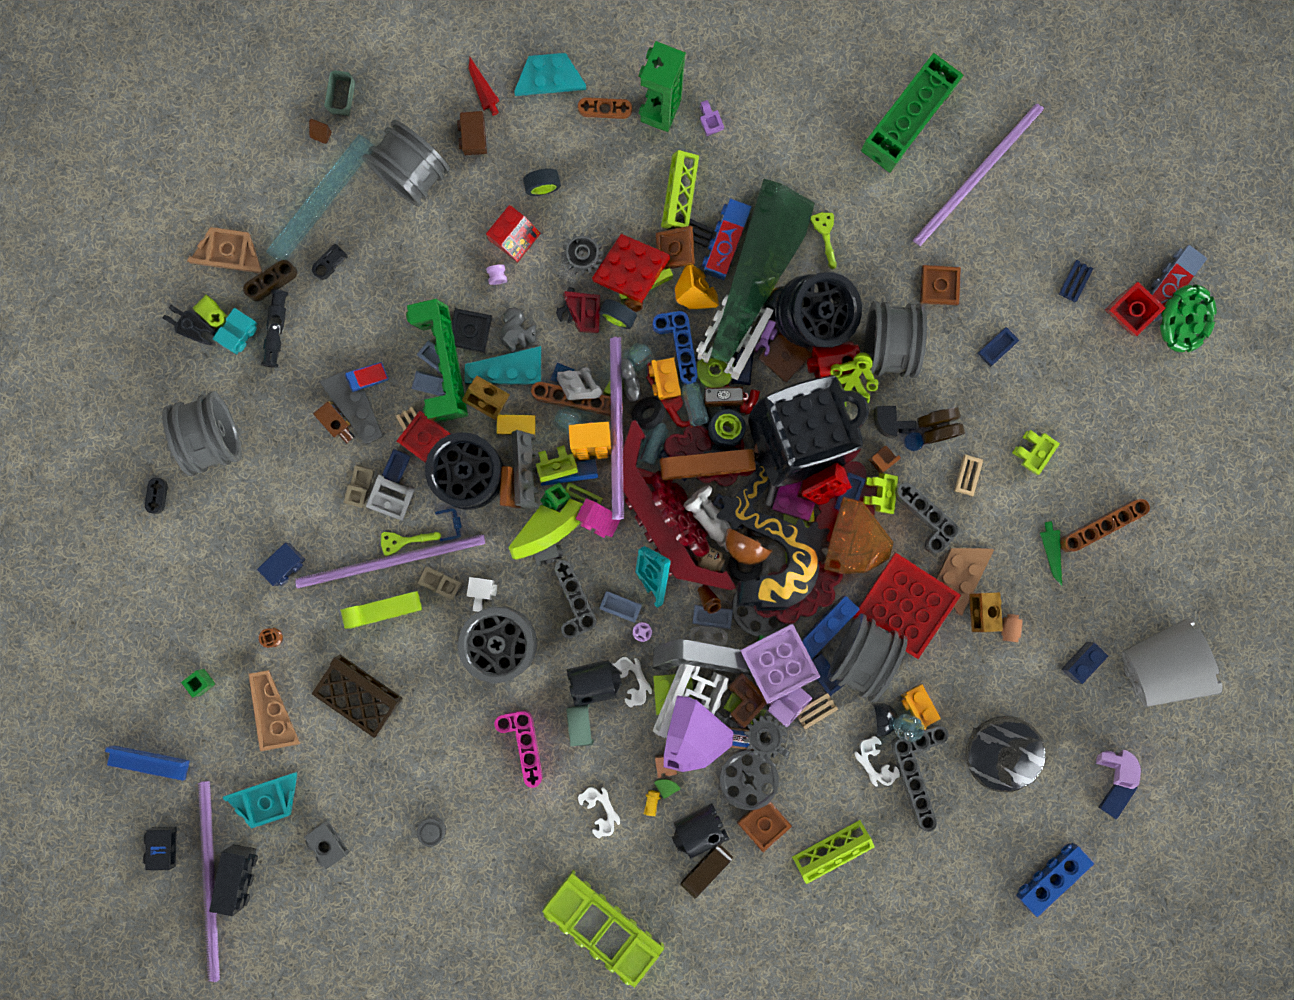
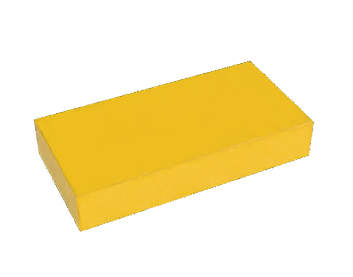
(508, 423)

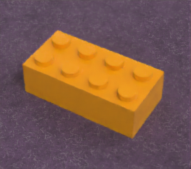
(590, 440)

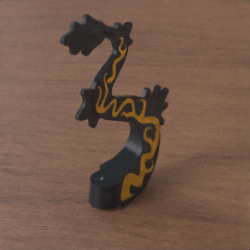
(800, 543)

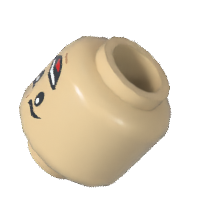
(711, 561)

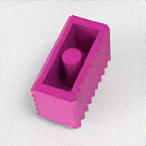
(597, 517)

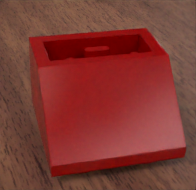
(826, 484)

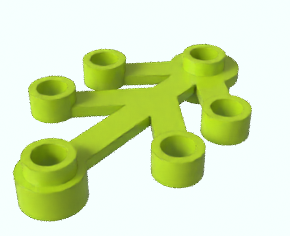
(861, 363)

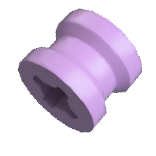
(496, 274)
(642, 632)

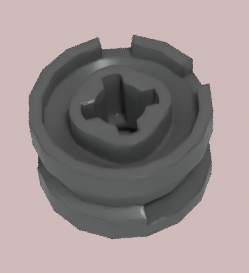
(431, 831)

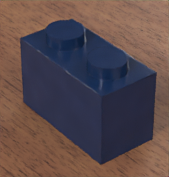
(281, 565)
(1084, 662)

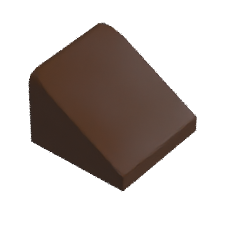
(319, 131)

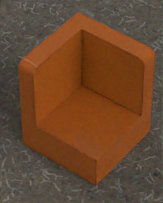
(883, 459)

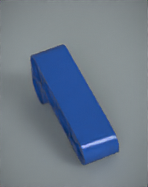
(680, 349)

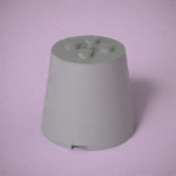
(1172, 666)

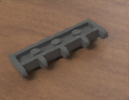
(523, 469)

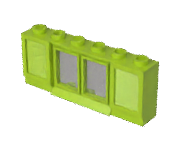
(602, 930)

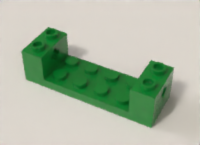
(663, 85)
(911, 112)
(436, 316)

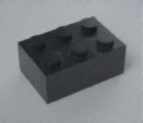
(233, 880)

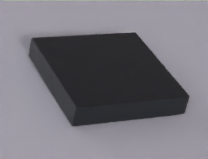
(471, 329)

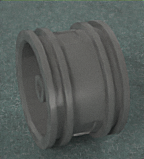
(406, 163)
(896, 338)
(201, 433)
(492, 653)
(867, 658)

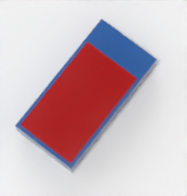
(366, 377)

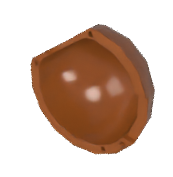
(745, 549)

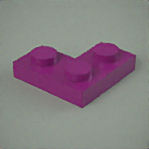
(791, 505)

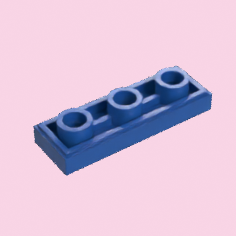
(586, 470)

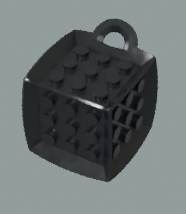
(806, 429)

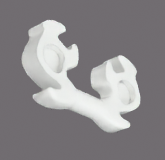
(638, 696)
(867, 747)
(591, 795)

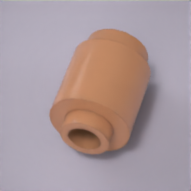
(1012, 628)

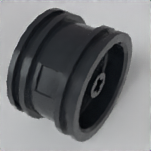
(837, 319)
(455, 471)

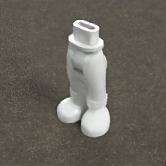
(706, 513)

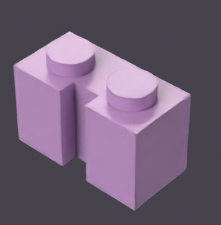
(789, 706)

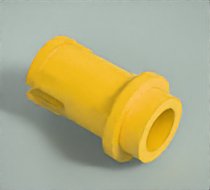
(651, 802)

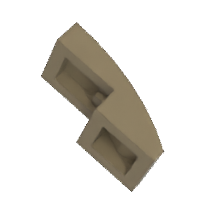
(359, 486)
(439, 582)

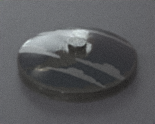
(1005, 754)

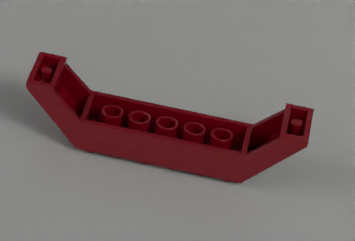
(650, 516)

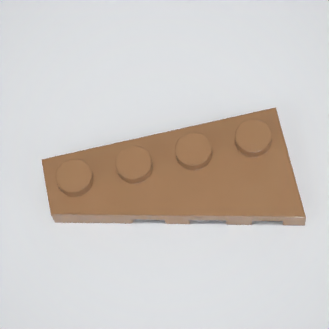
(271, 716)

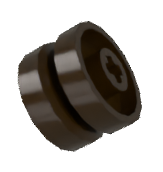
(940, 425)

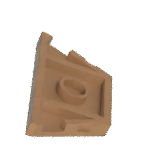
(227, 250)
(963, 571)

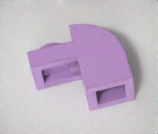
(1125, 765)

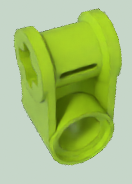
(210, 311)

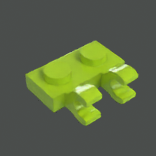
(1040, 453)
(557, 467)
(885, 493)

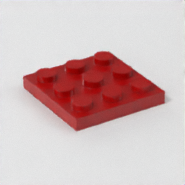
(631, 268)

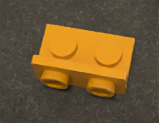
(665, 378)
(920, 705)

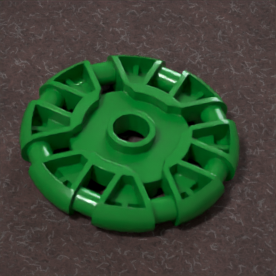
(1190, 306)

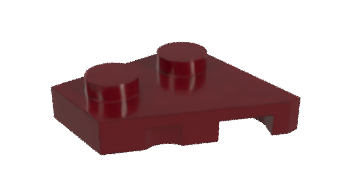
(584, 310)

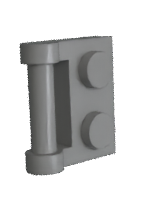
(573, 386)
(388, 503)

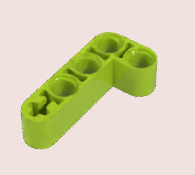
(381, 610)

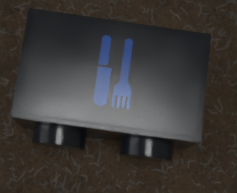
(160, 848)

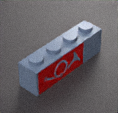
(1177, 274)

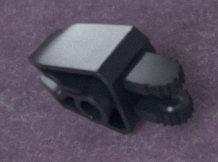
(187, 324)

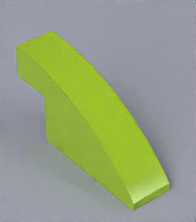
(545, 529)

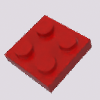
(421, 436)

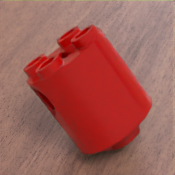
(825, 357)

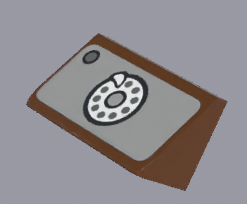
(723, 396)

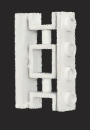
(748, 342)
(679, 688)

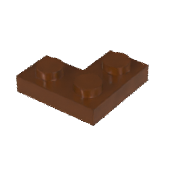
(751, 698)

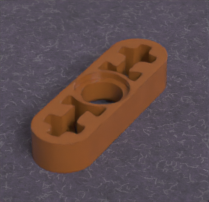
(600, 101)

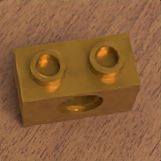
(485, 397)
(986, 612)

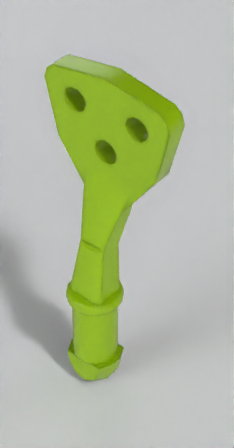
(825, 232)
(402, 541)

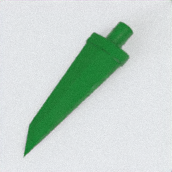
(1052, 547)

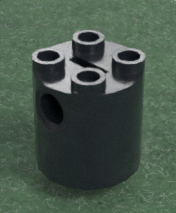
(594, 682)
(699, 832)

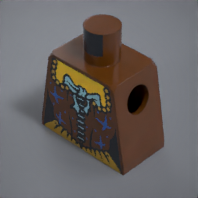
(328, 415)

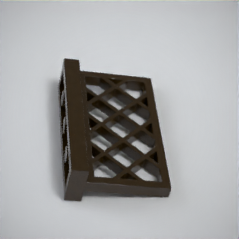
(366, 682)

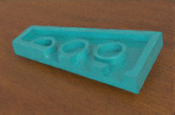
(512, 368)

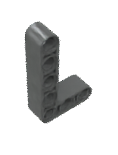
(699, 654)
(919, 791)

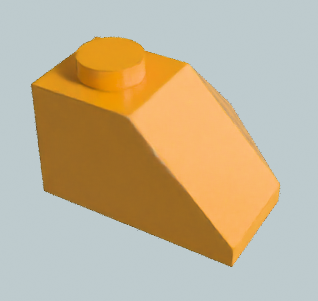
(694, 290)

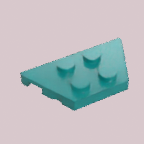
(549, 75)
(653, 572)
(264, 801)

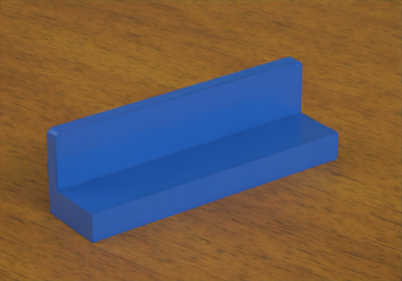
(147, 762)

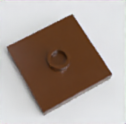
(784, 357)

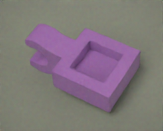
(711, 120)
(768, 334)

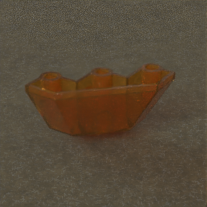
(857, 540)

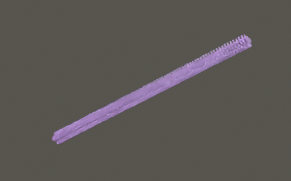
(978, 174)
(616, 425)
(388, 562)
(209, 881)

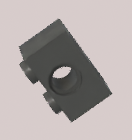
(326, 833)

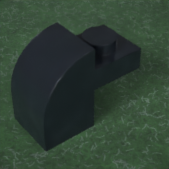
(886, 422)

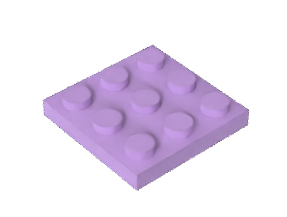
(780, 663)

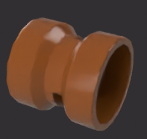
(274, 639)

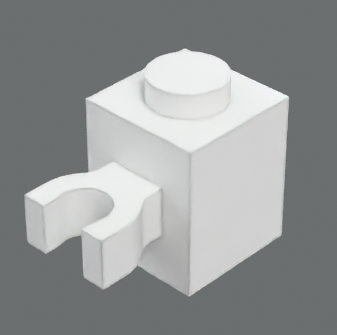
(481, 590)

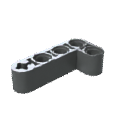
(923, 514)
(572, 596)

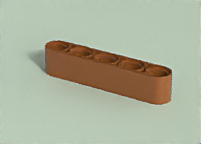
(585, 405)
(707, 464)
(1113, 524)

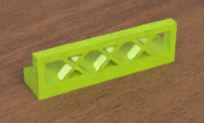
(674, 186)
(835, 858)

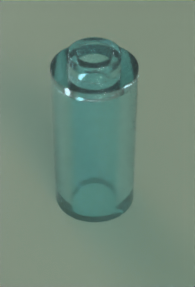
(694, 404)
(653, 444)

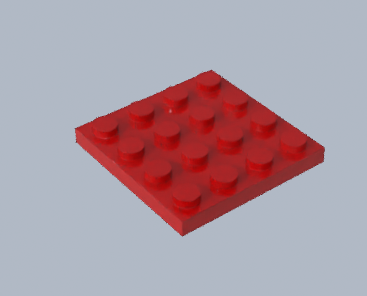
(909, 603)

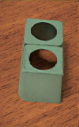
(334, 76)
(579, 726)

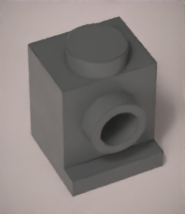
(549, 555)

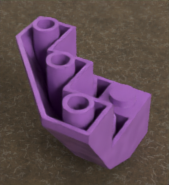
(694, 736)

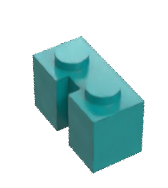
(236, 331)

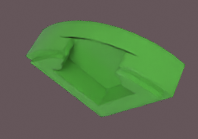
(666, 787)

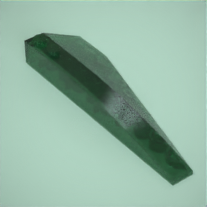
(770, 243)

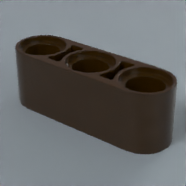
(261, 279)
(706, 870)

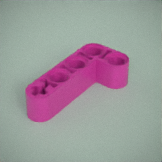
(523, 748)

